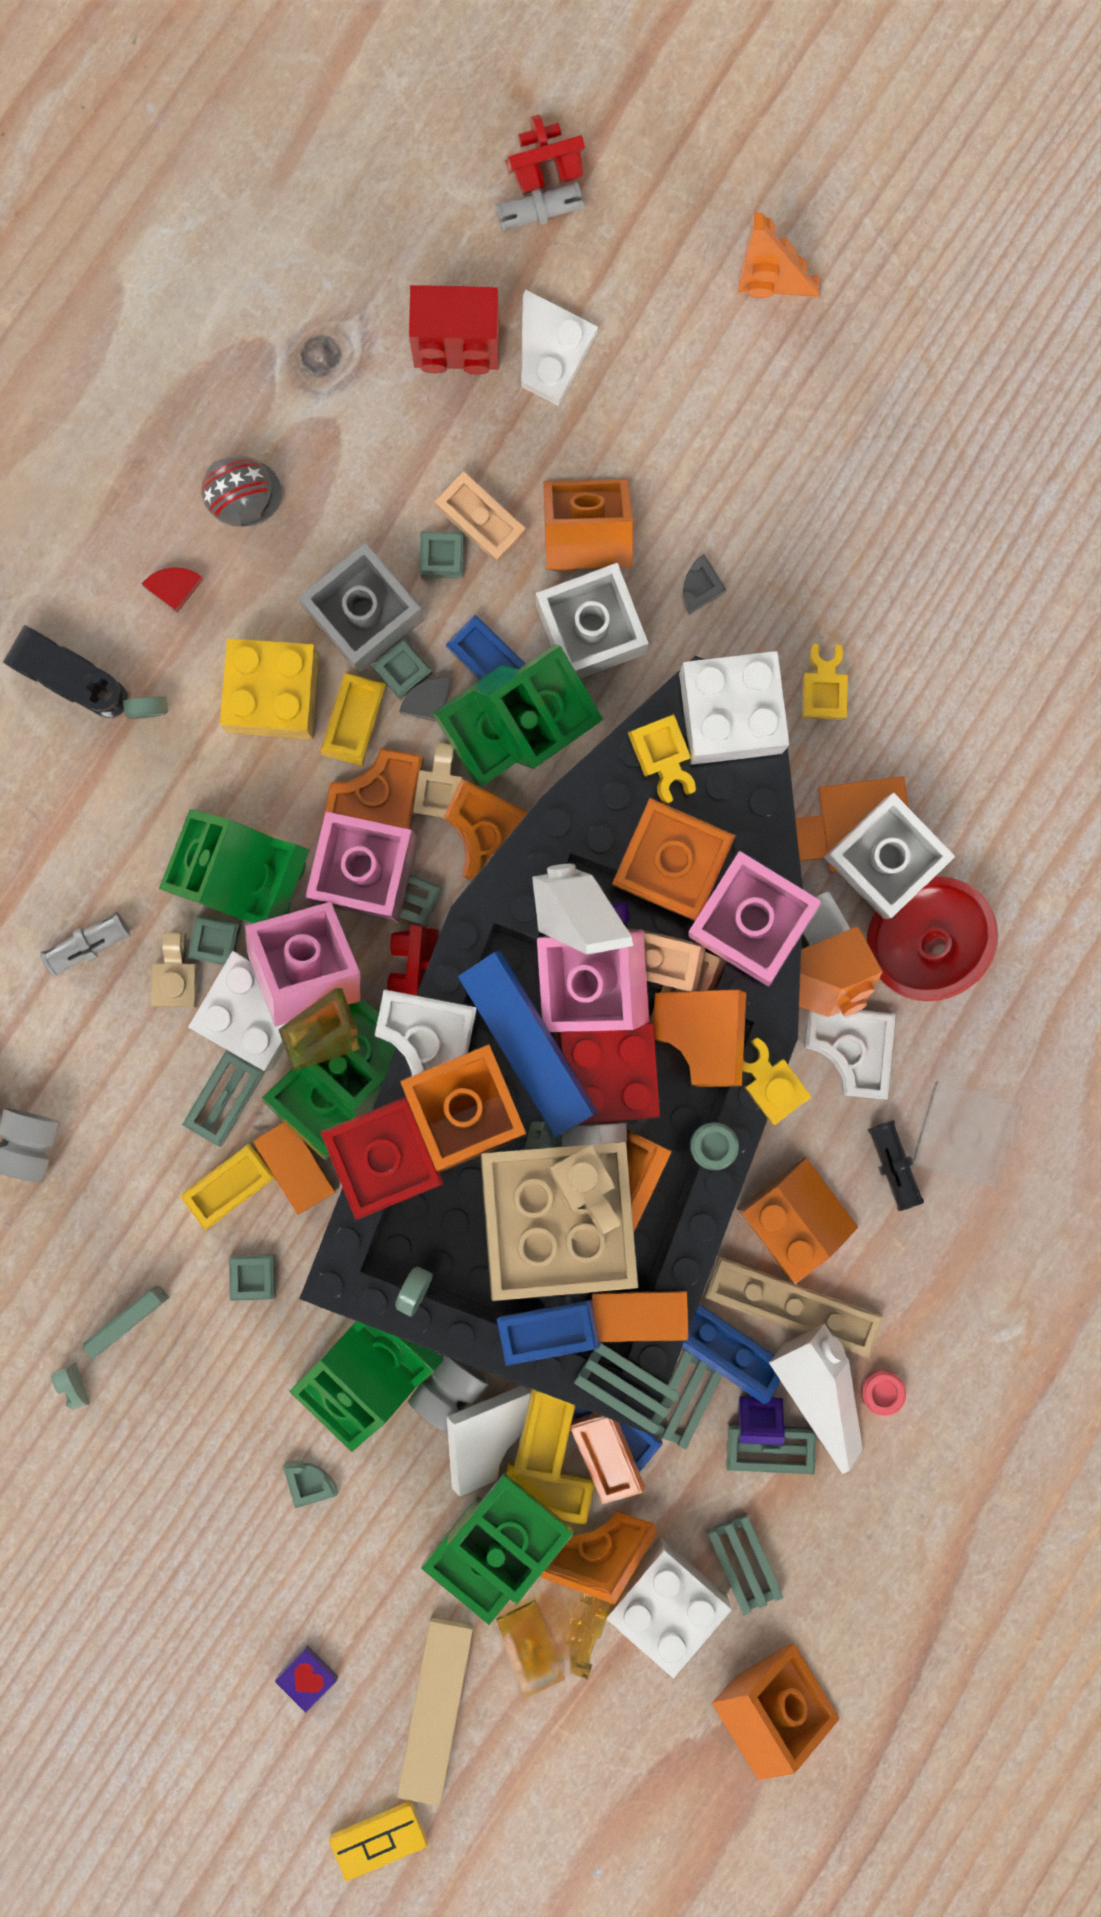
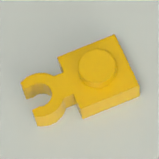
(825, 691)
(660, 750)
(774, 1087)

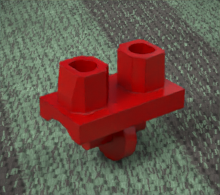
(564, 154)
(418, 946)

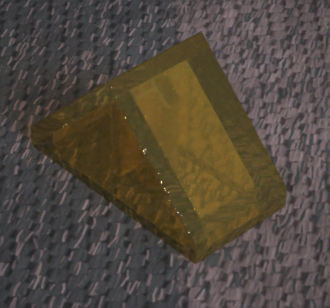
(320, 1032)
(531, 1649)

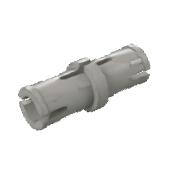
(539, 206)
(85, 944)

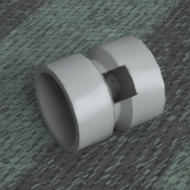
(24, 1144)
(448, 1392)

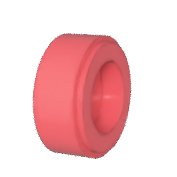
(883, 1392)

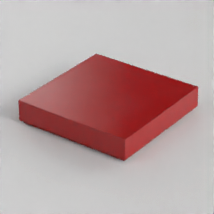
(381, 1158)

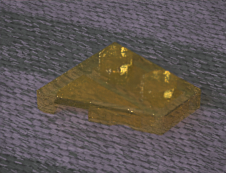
(584, 1632)

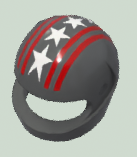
(239, 490)

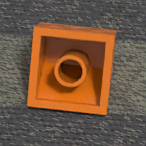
(587, 524)
(838, 974)
(463, 1108)
(798, 1220)
(776, 1713)

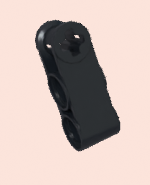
(65, 673)

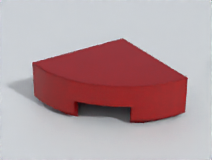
(173, 586)

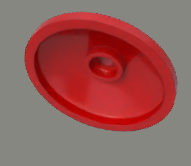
(939, 914)

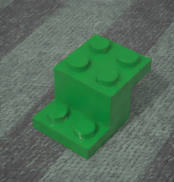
(518, 716)
(233, 868)
(336, 1088)
(363, 1381)
(497, 1549)

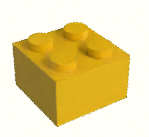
(269, 688)

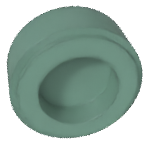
(145, 707)
(714, 1146)
(413, 1291)

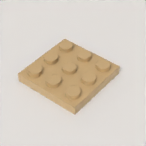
(540, 1243)

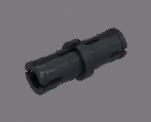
(896, 1165)

